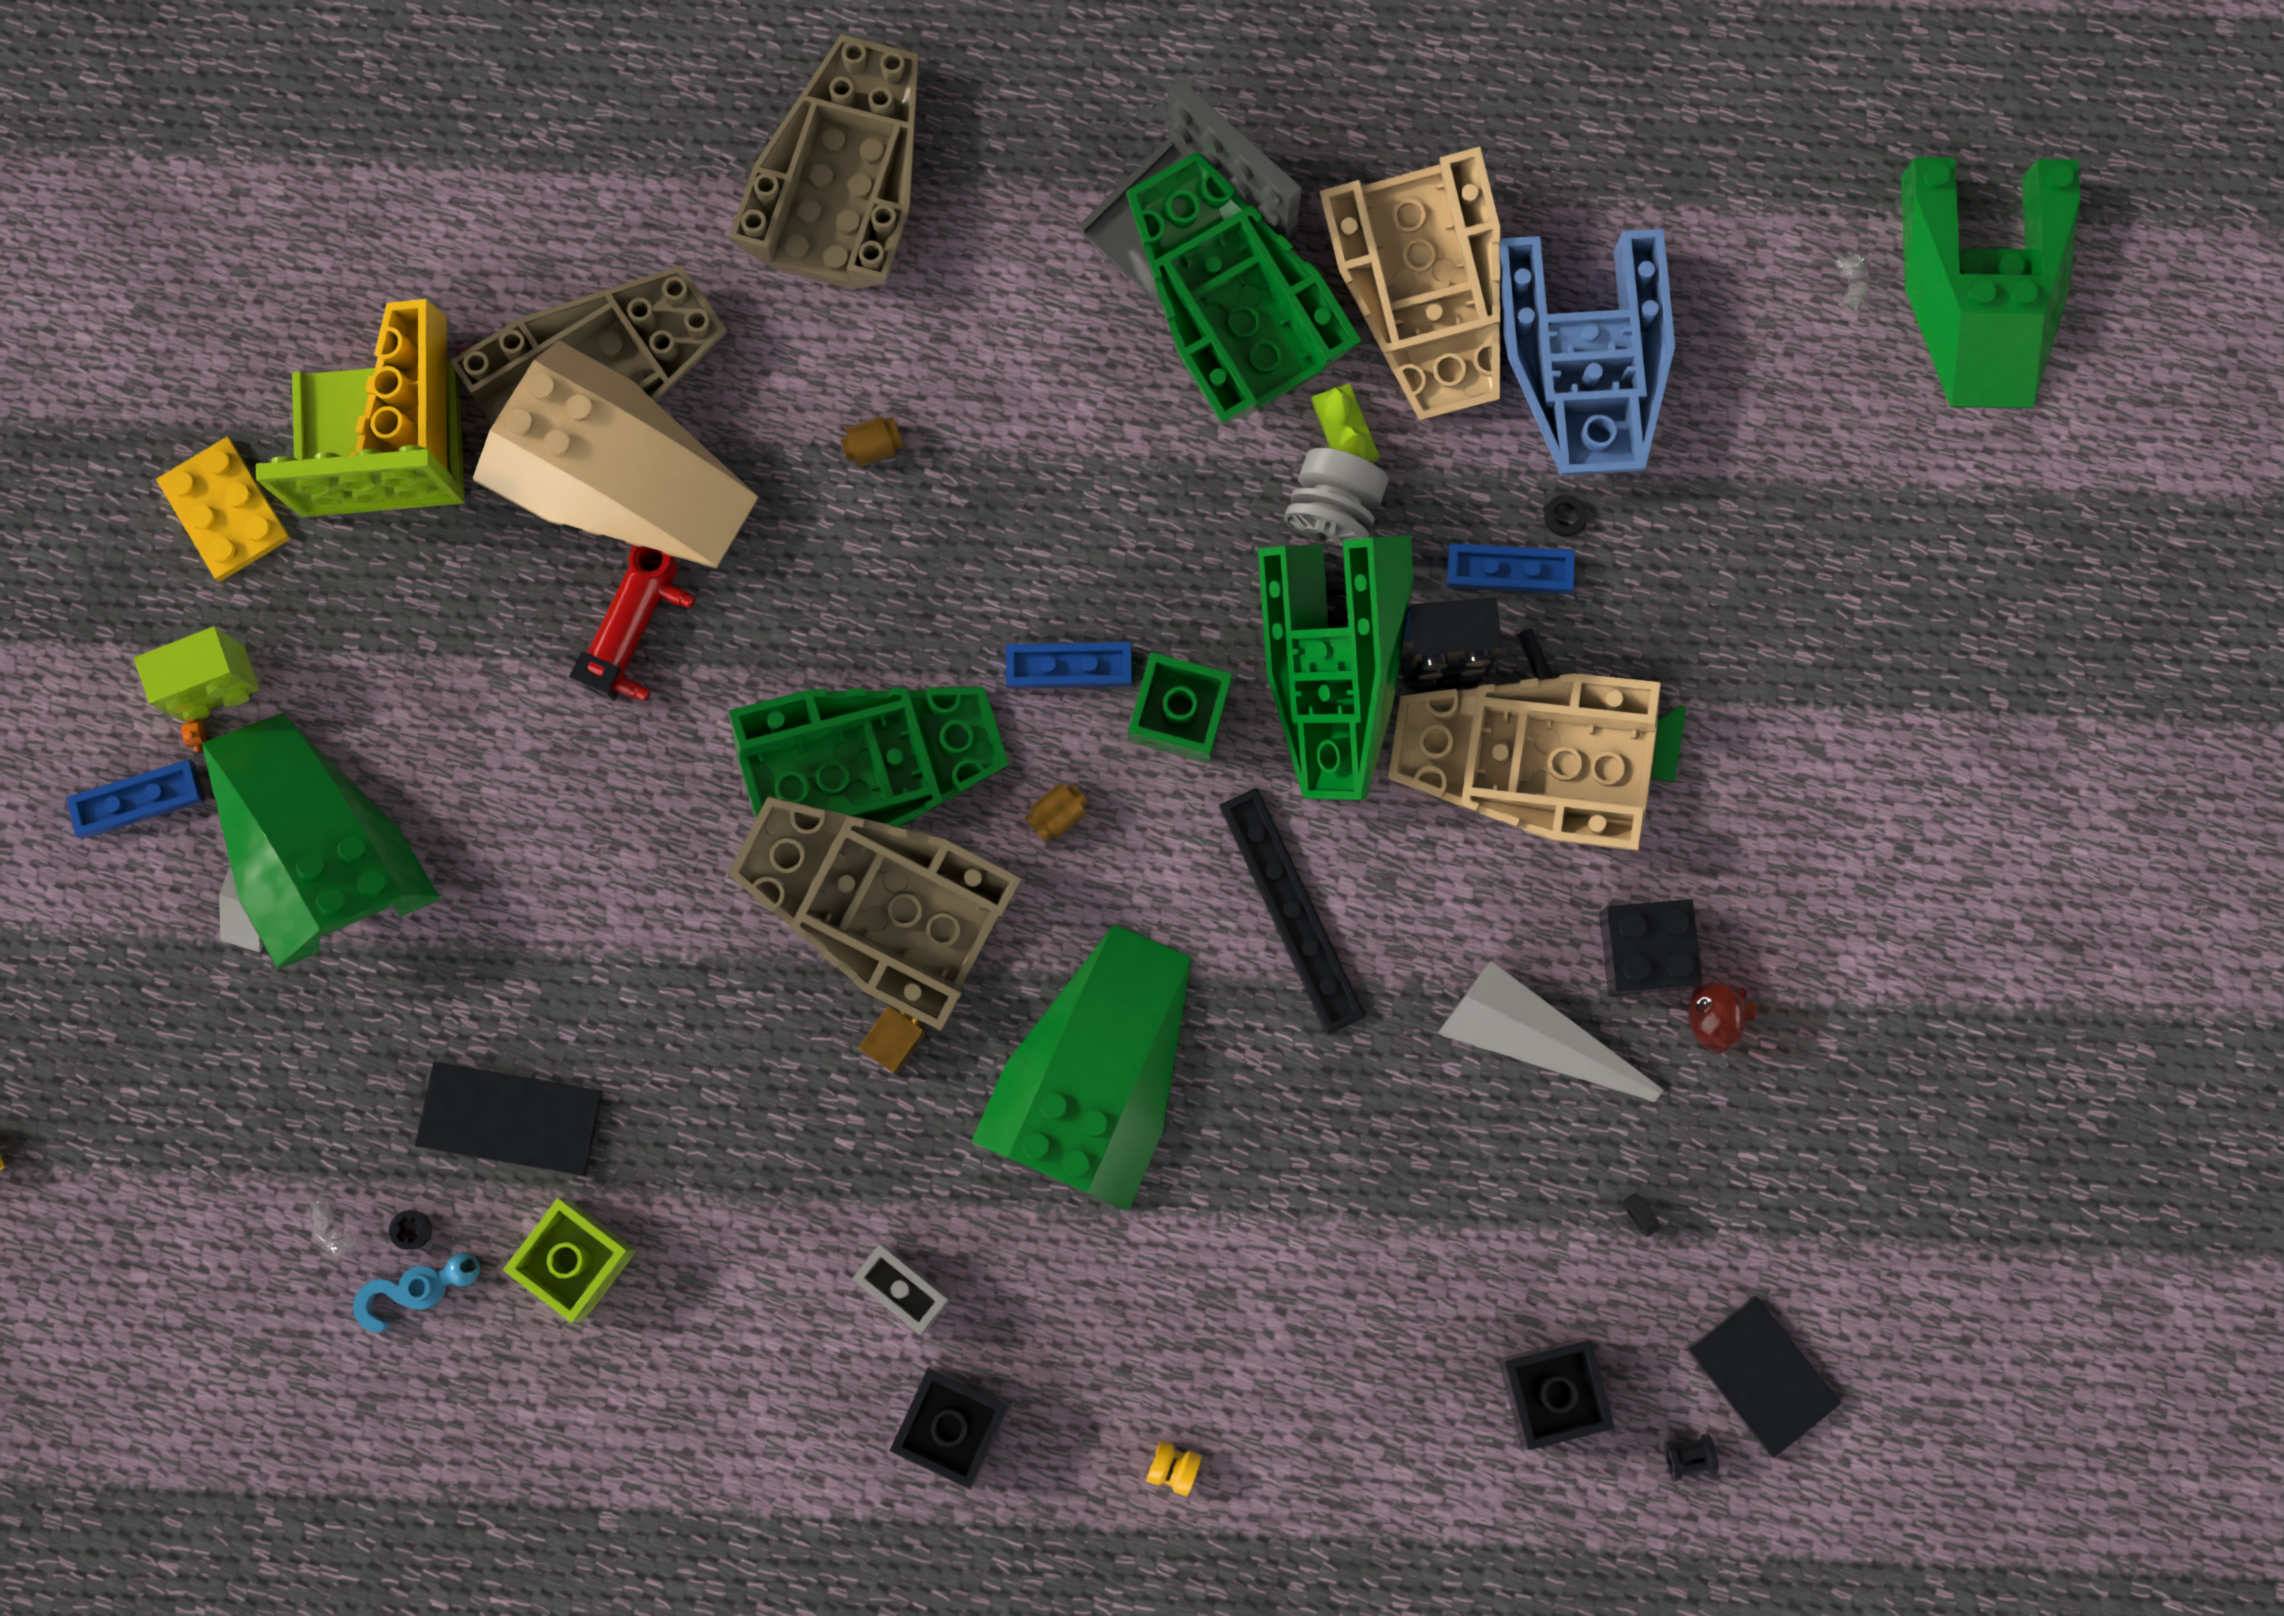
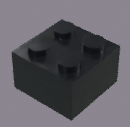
(1650, 947)
(1556, 1393)
(950, 1426)

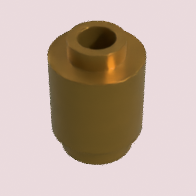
(871, 441)
(1057, 811)

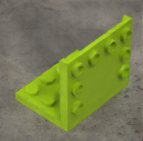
(330, 482)

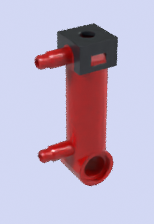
(624, 624)

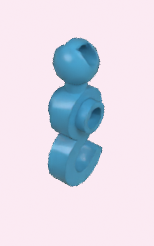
(418, 1289)

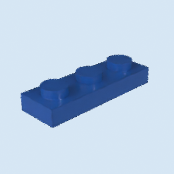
(1510, 568)
(1068, 665)
(135, 799)

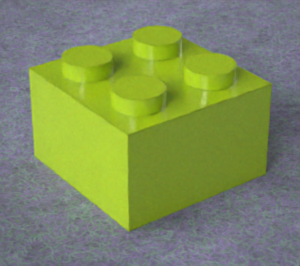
(197, 675)
(570, 1260)

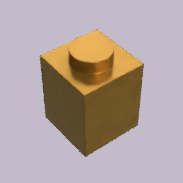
(893, 1039)

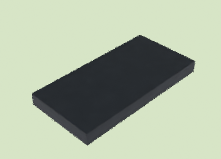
(509, 1118)

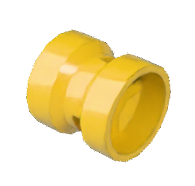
(1182, 1473)

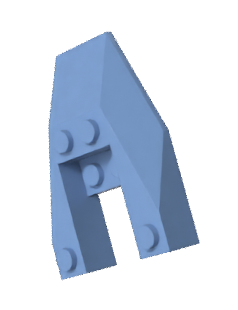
(1596, 373)

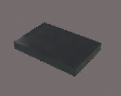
(1763, 1376)

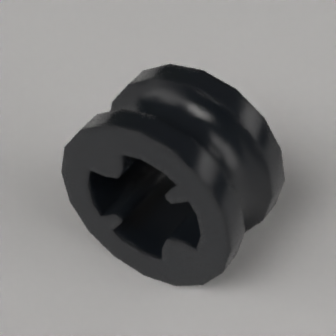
(396, 1228)

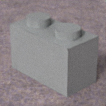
(901, 1288)

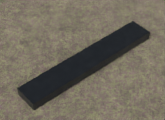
(1292, 911)

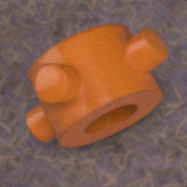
(194, 734)

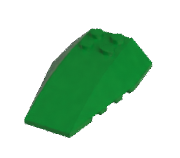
(1234, 291)
(868, 751)
(305, 840)
(1095, 1071)

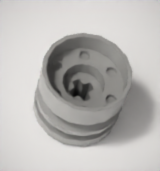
(1335, 497)

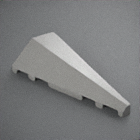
(1517, 1023)

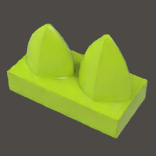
(1344, 422)

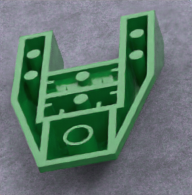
(1982, 309)
(1335, 682)

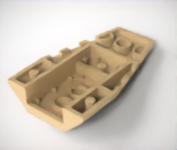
(1426, 277)
(610, 461)
(1537, 754)

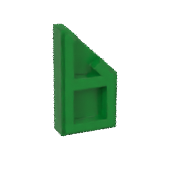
(1668, 745)

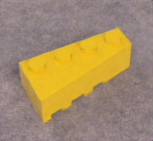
(408, 382)

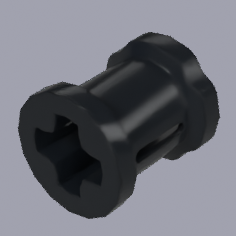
(1691, 1457)

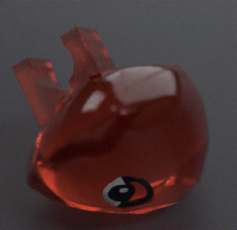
(1719, 1015)

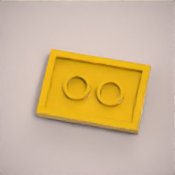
(223, 509)

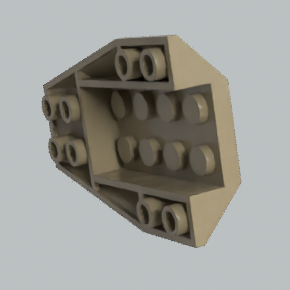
(837, 171)
(640, 329)

